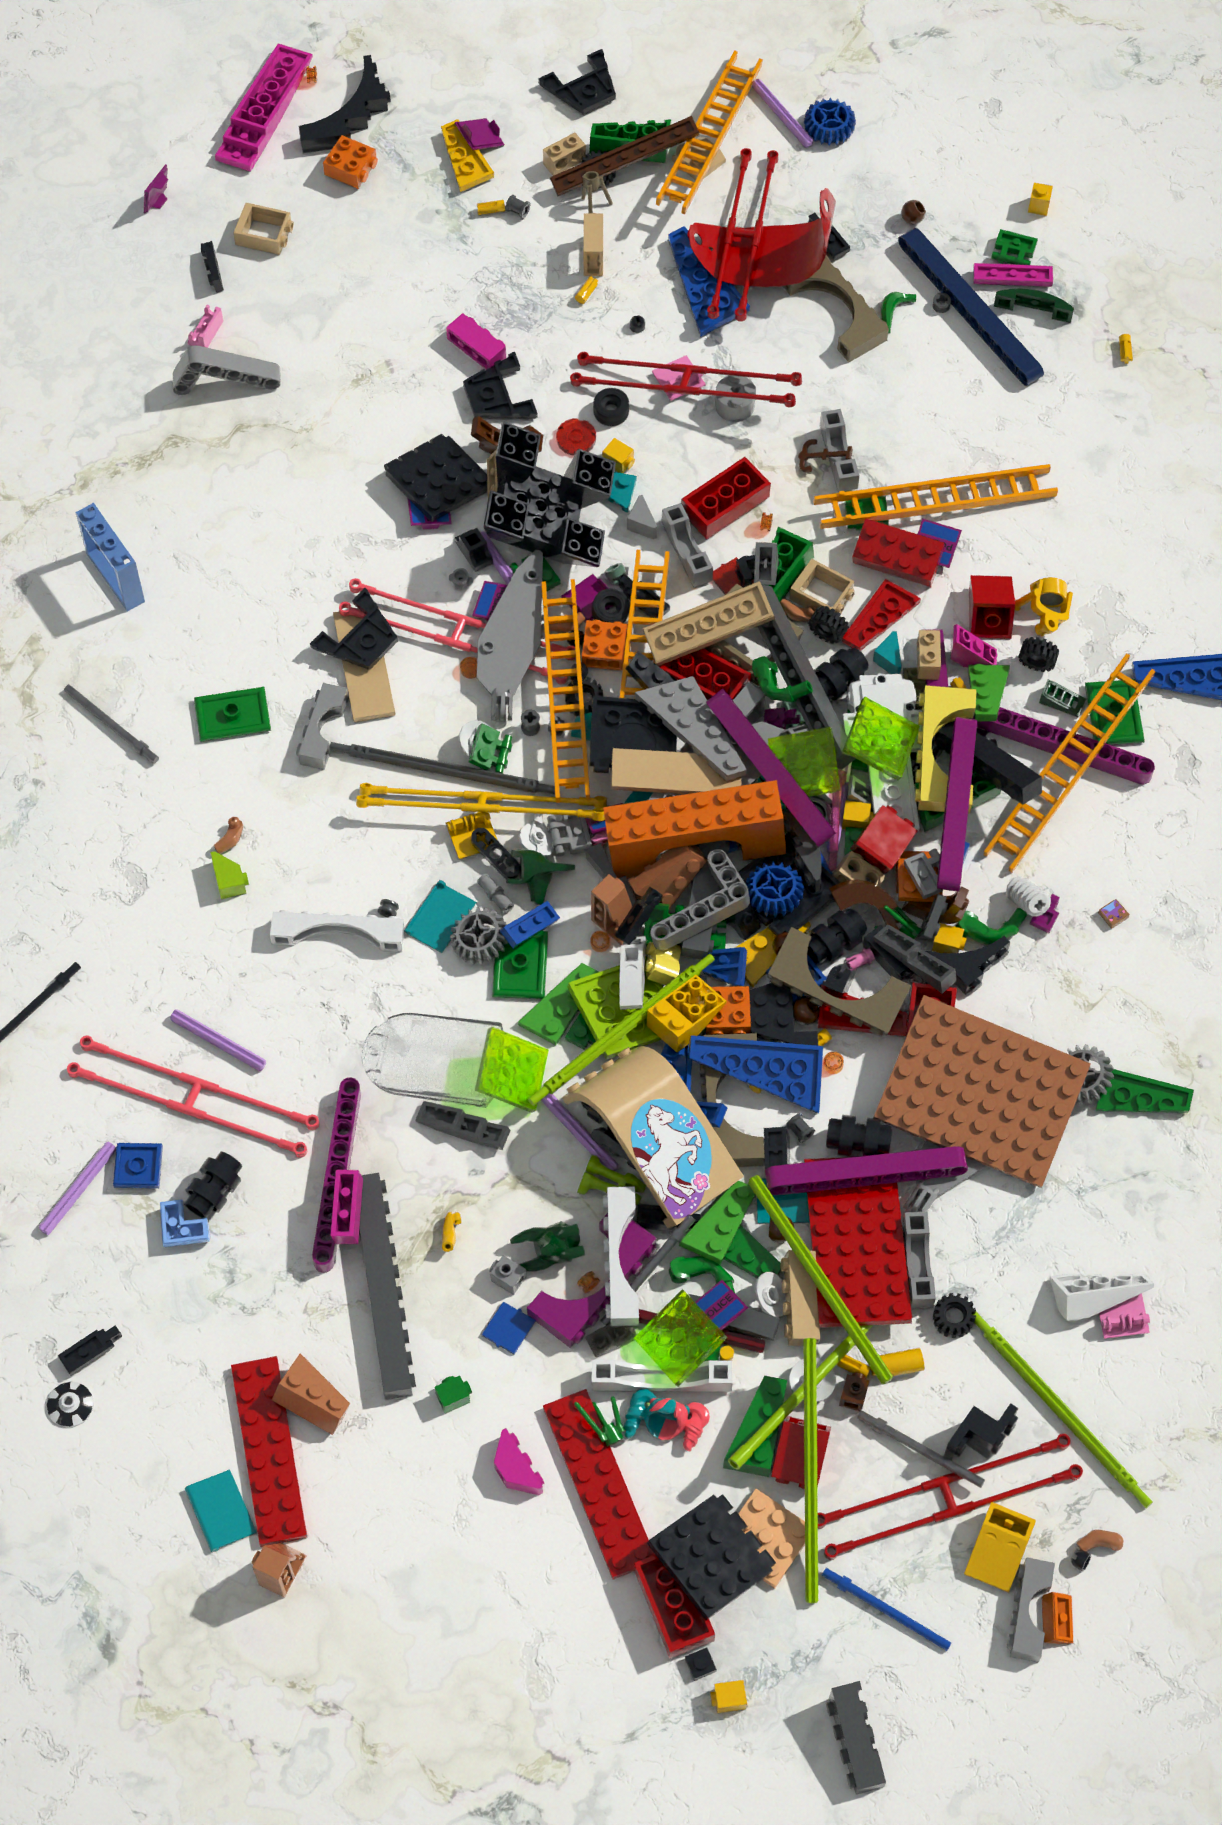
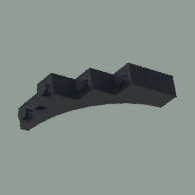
(353, 116)
(968, 965)

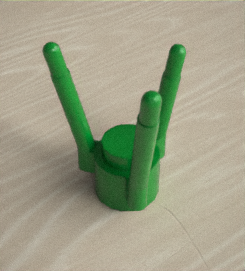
(908, 926)
(610, 1432)

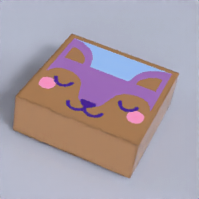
(1113, 913)

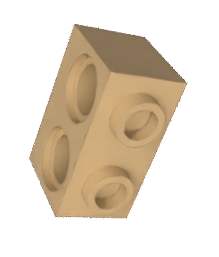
(564, 154)
(928, 654)
(861, 870)

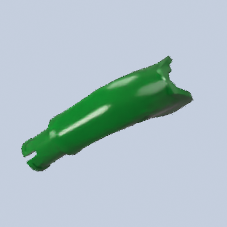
(766, 674)
(983, 934)
(684, 1268)

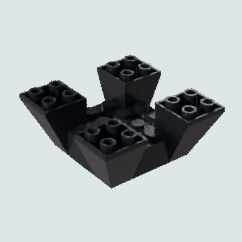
(543, 508)

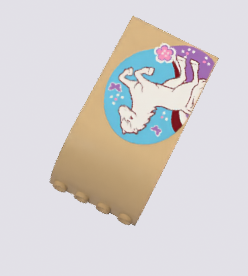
(660, 1130)

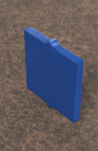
(508, 1328)

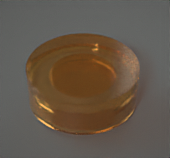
(468, 667)

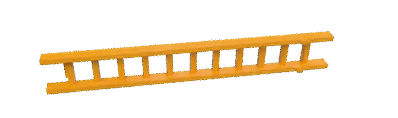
(678, 196)
(937, 507)
(643, 620)
(569, 783)
(1011, 848)

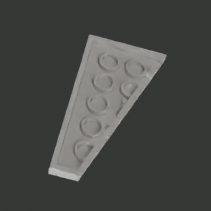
(692, 721)

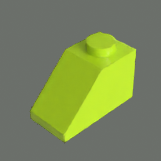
(229, 876)

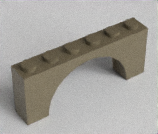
(866, 329)
(874, 1011)
(743, 1148)

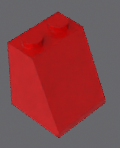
(991, 606)
(884, 838)
(790, 1452)

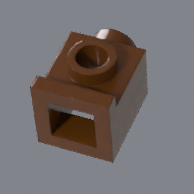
(854, 1399)

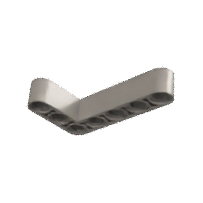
(223, 365)
(705, 907)

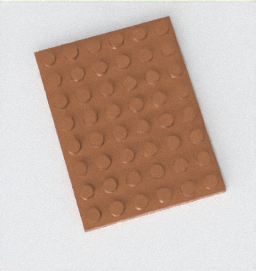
(982, 1091)

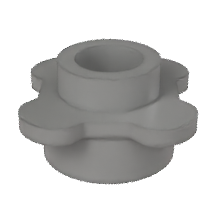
(460, 573)

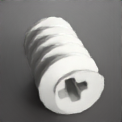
(1028, 896)

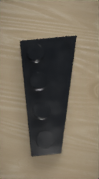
(647, 672)

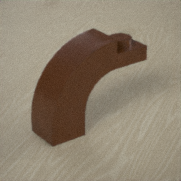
(489, 435)
(862, 891)
(954, 913)

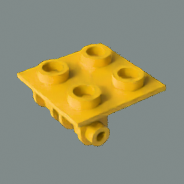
(461, 831)

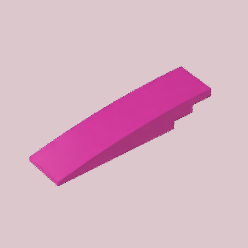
(263, 107)

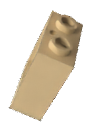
(267, 215)
(593, 244)
(827, 575)

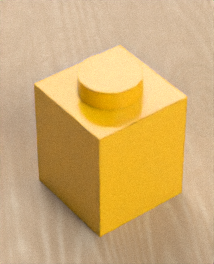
(1040, 199)
(621, 454)
(856, 814)
(949, 939)
(729, 1696)

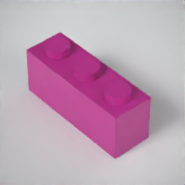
(475, 341)
(346, 1207)

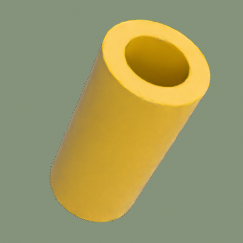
(903, 1362)

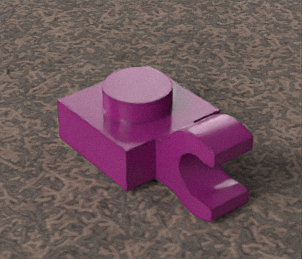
(780, 717)
(1047, 920)

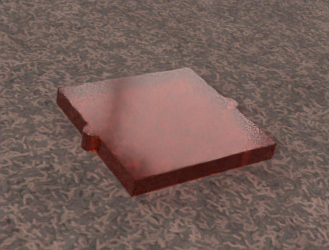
(726, 577)

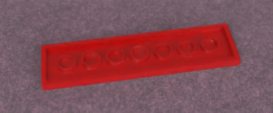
(268, 1452)
(598, 1484)

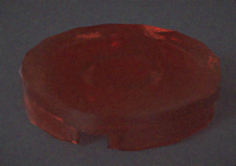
(575, 435)

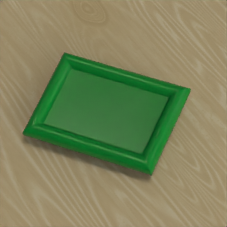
(232, 714)
(1130, 728)
(522, 969)

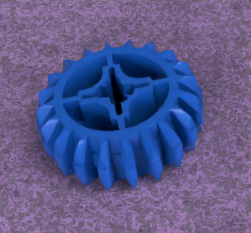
(830, 127)
(778, 882)

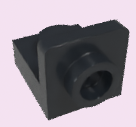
(744, 570)

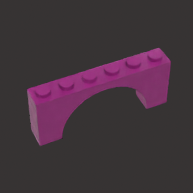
(571, 1318)

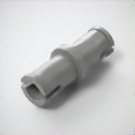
(495, 893)

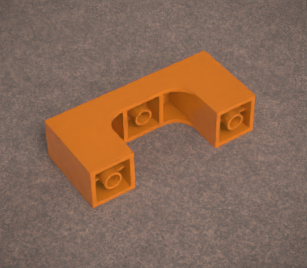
(739, 814)

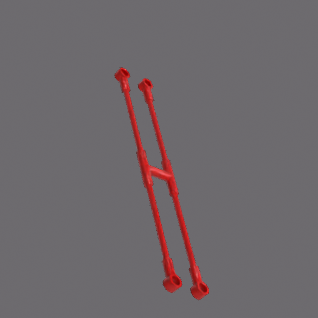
(746, 156)
(584, 359)
(953, 1510)

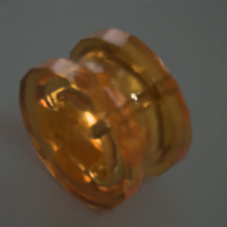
(311, 74)
(766, 521)
(606, 938)
(835, 1068)
(588, 1282)

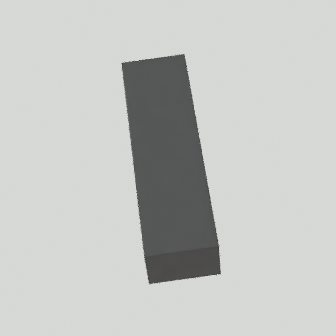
(600, 862)
(909, 952)

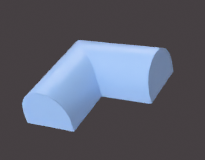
(177, 1230)

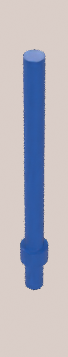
(845, 1584)

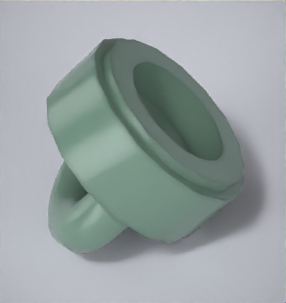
(615, 571)

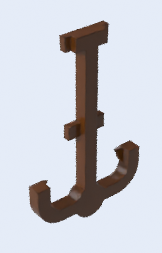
(804, 455)

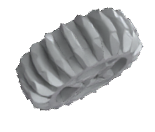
(470, 929)
(1100, 1077)

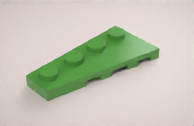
(989, 686)
(556, 1010)
(718, 1227)

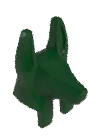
(536, 872)
(552, 1245)

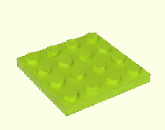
(599, 1004)

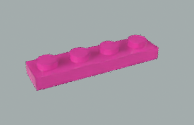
(1013, 274)

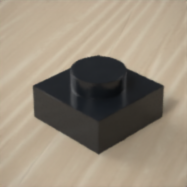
(700, 1664)

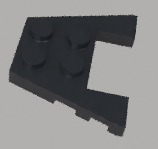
(586, 91)
(489, 394)
(366, 641)
(773, 1015)

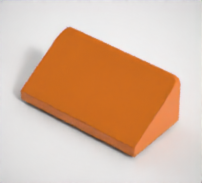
(1057, 1618)

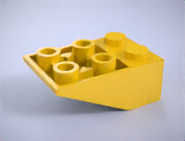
(684, 1012)
(999, 1547)

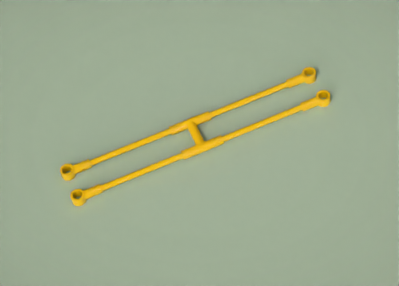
(367, 789)

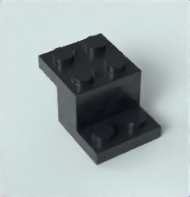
(982, 1433)

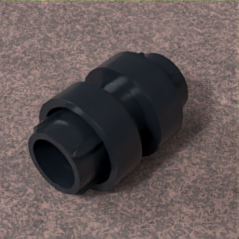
(842, 670)
(843, 931)
(870, 1138)
(208, 1192)

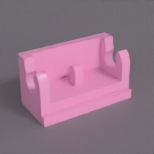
(206, 328)

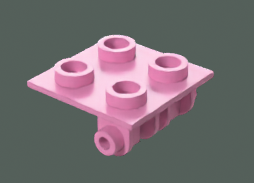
(669, 377)
(1125, 1319)

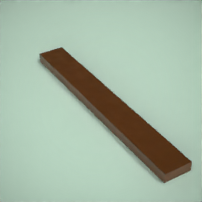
(626, 155)

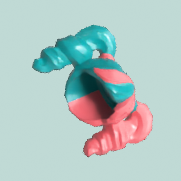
(666, 1418)

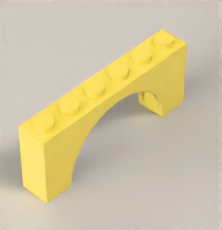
(939, 708)

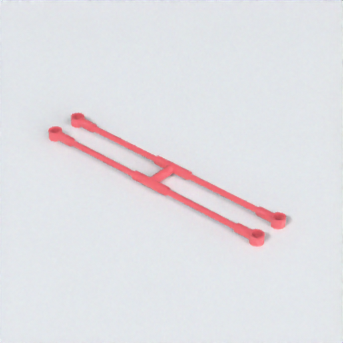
(459, 618)
(187, 1107)

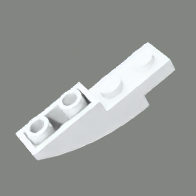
(632, 973)

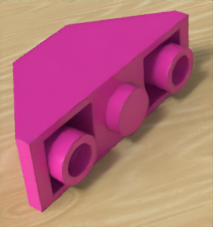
(970, 650)
(515, 1466)

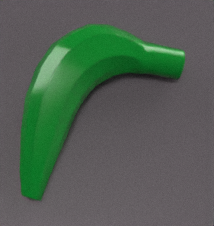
(889, 304)

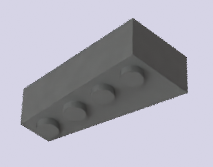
(856, 1738)

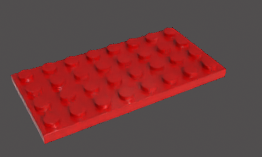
(861, 1252)

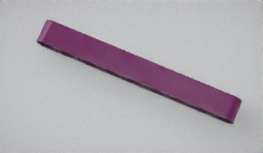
(1054, 735)
(770, 767)
(957, 804)
(334, 1163)
(866, 1170)

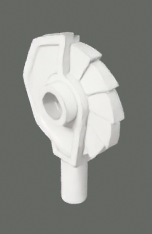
(536, 836)

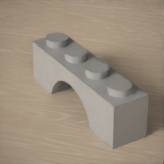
(834, 437)
(692, 558)
(329, 704)
(918, 1260)
(1027, 1639)

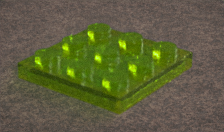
(881, 738)
(809, 759)
(511, 1069)
(680, 1338)

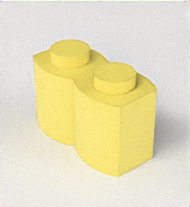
(662, 965)

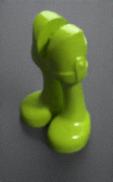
(596, 1167)

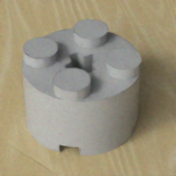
(735, 408)

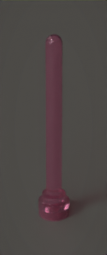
(835, 820)

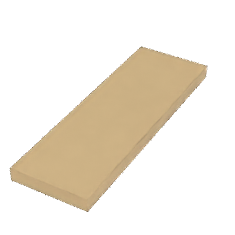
(708, 623)
(367, 689)
(664, 772)

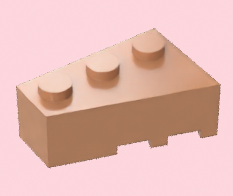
(670, 873)
(610, 905)
(311, 1396)
(277, 1567)

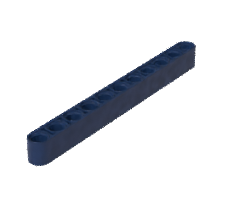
(971, 306)

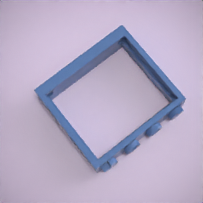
(110, 559)

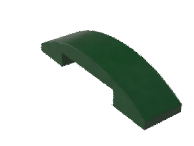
(1034, 299)

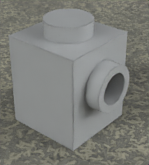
(507, 1274)

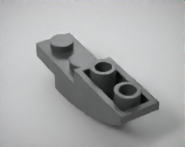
(807, 852)

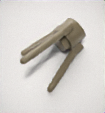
(591, 182)

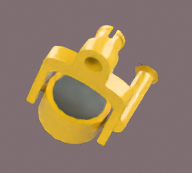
(1048, 593)

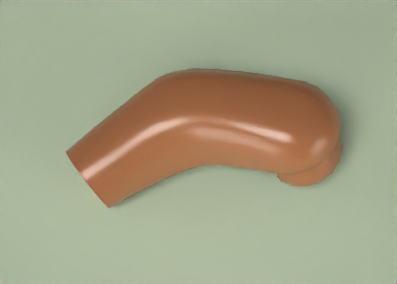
(797, 613)
(566, 627)
(232, 836)
(1101, 1538)

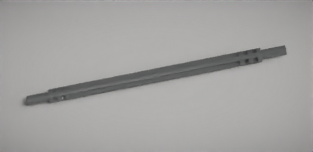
(442, 768)

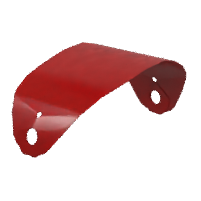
(784, 252)

